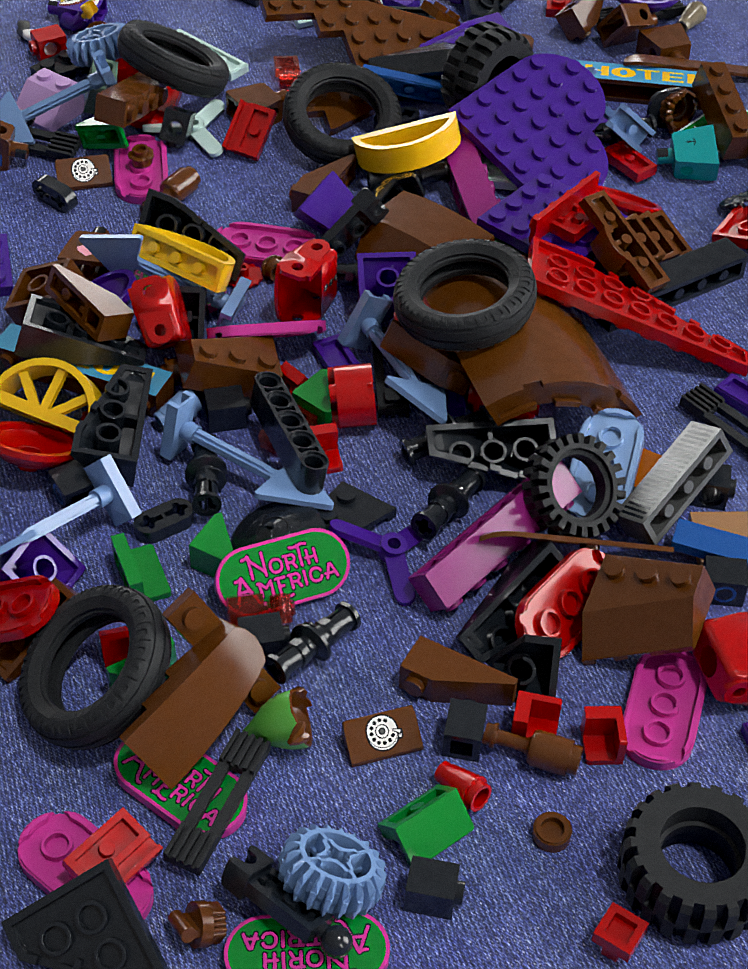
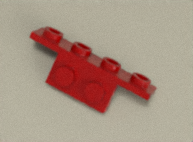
(565, 215)

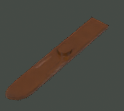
(678, 63)
(584, 542)

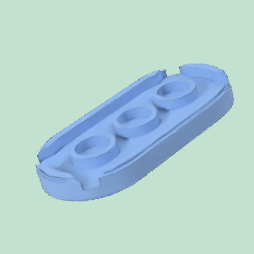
(622, 436)

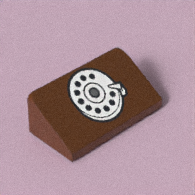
(84, 172)
(381, 735)

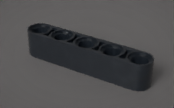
(289, 433)

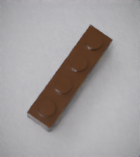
(129, 100)
(722, 109)

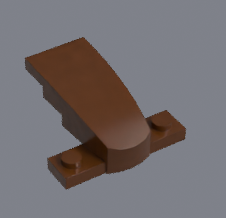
(634, 243)
(200, 692)

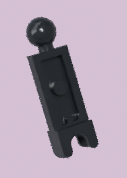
(355, 221)
(261, 885)

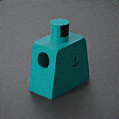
(692, 154)

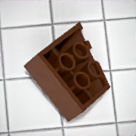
(225, 362)
(644, 608)

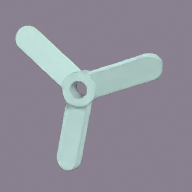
(199, 131)

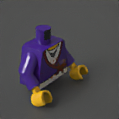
(78, 14)

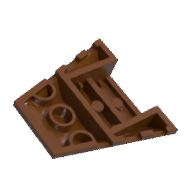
(417, 225)

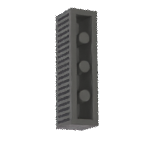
(674, 482)

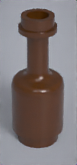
(179, 184)
(542, 749)

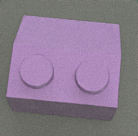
(43, 85)

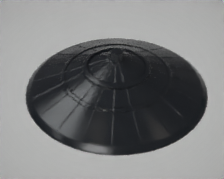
(275, 521)

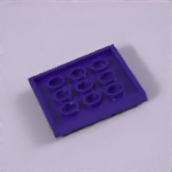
(511, 216)

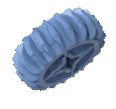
(92, 39)
(331, 871)

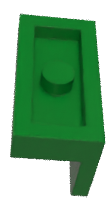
(140, 568)
(428, 823)

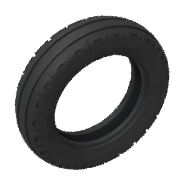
(172, 58)
(335, 78)
(473, 329)
(57, 642)

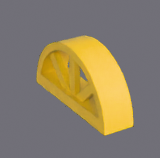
(408, 145)
(186, 257)
(23, 375)

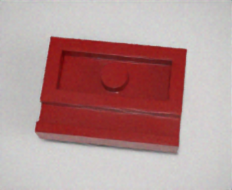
(249, 130)
(117, 839)

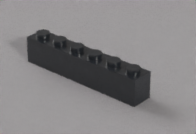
(695, 274)

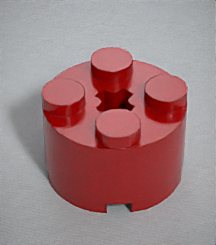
(352, 395)

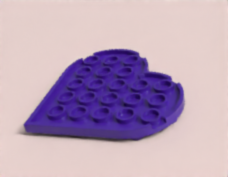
(538, 120)

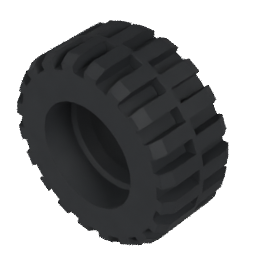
(479, 58)
(665, 895)

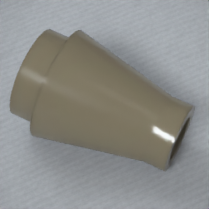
(692, 15)

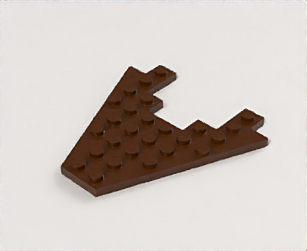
(366, 32)

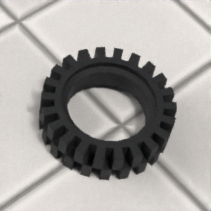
(604, 476)

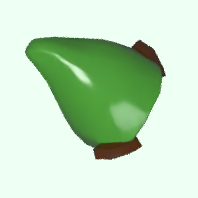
(284, 721)

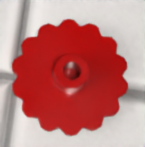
(250, 272)

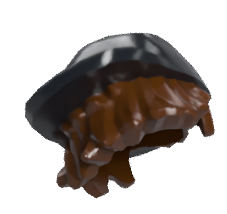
(673, 108)

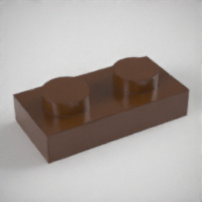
(438, 11)

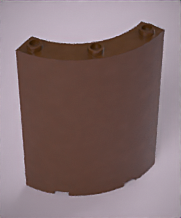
(540, 364)

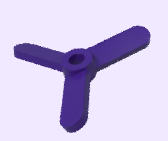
(390, 549)

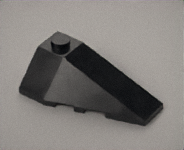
(420, 61)
(172, 215)
(54, 334)
(116, 422)
(490, 446)
(493, 621)

